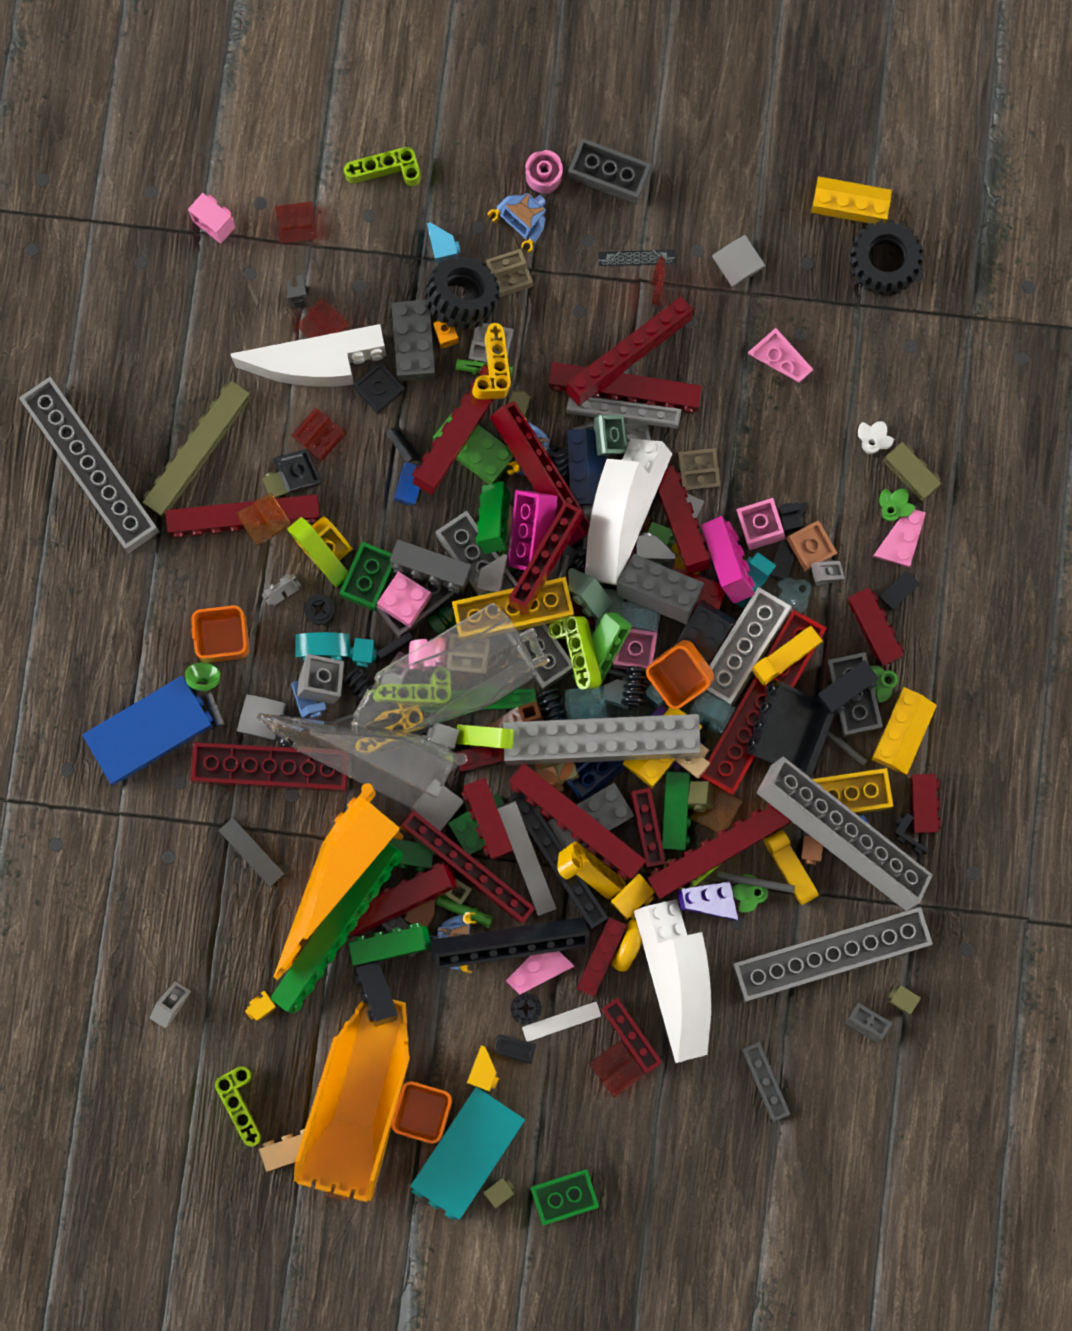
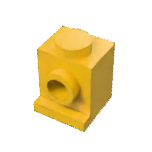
(260, 1007)

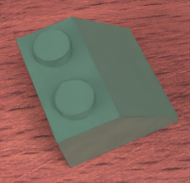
(610, 435)
(588, 594)

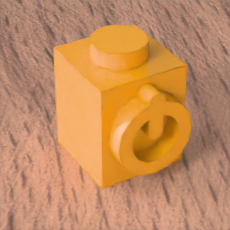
(445, 335)

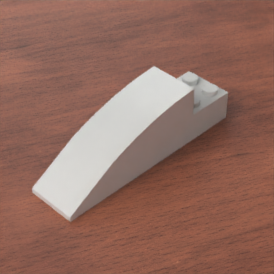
(315, 360)
(622, 506)
(679, 977)

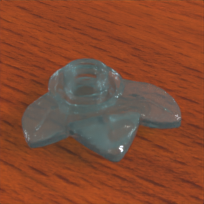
(792, 595)

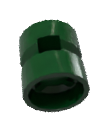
(443, 620)

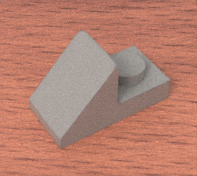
(827, 572)

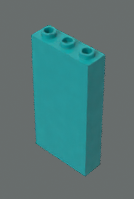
(467, 1154)

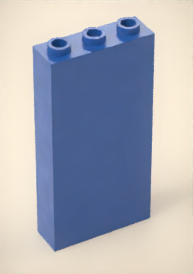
(148, 730)

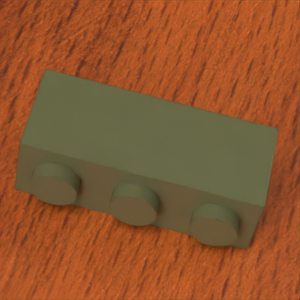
(912, 471)

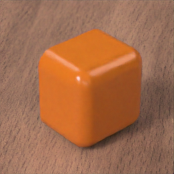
(220, 634)
(680, 674)
(422, 1112)

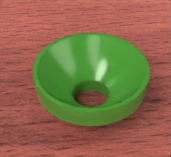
(202, 673)

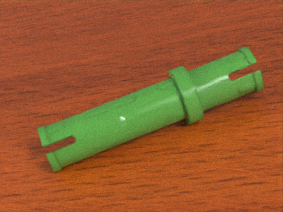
(462, 365)
(453, 906)

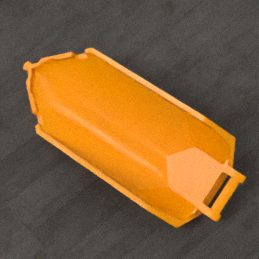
(342, 859)

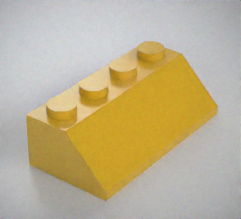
(851, 201)
(904, 731)
(652, 770)

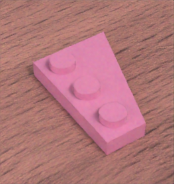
(781, 356)
(902, 540)
(538, 970)

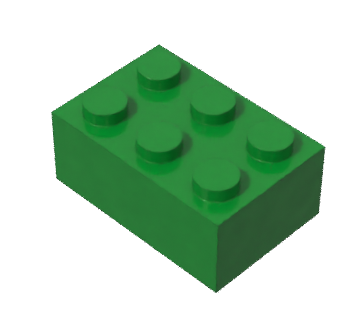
(367, 576)
(465, 830)
(564, 1197)

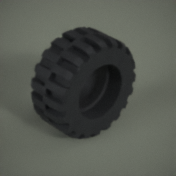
(886, 234)
(465, 274)

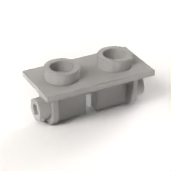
(274, 592)

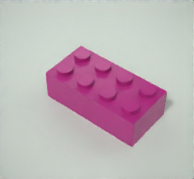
(530, 522)
(728, 559)

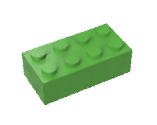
(484, 455)

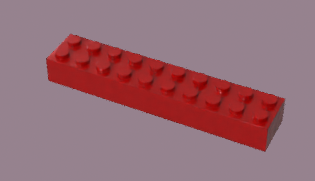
(729, 758)

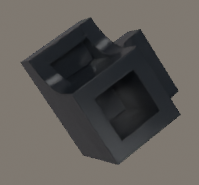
(790, 516)

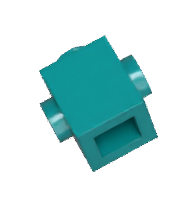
(363, 652)

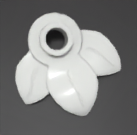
(874, 434)

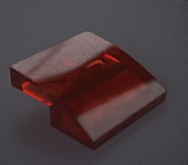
(296, 222)
(658, 280)
(321, 321)
(318, 434)
(616, 1069)

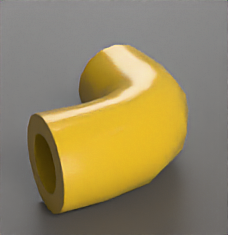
(628, 948)

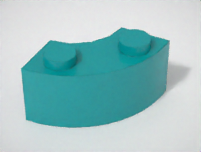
(759, 571)
(322, 644)

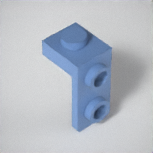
(307, 707)

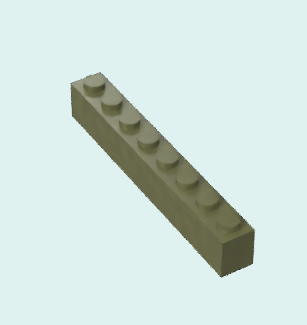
(197, 449)

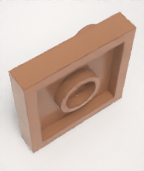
(811, 545)

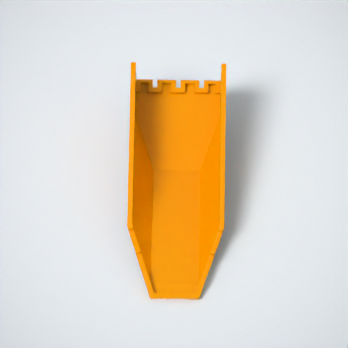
(355, 1106)

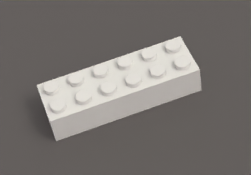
(747, 645)

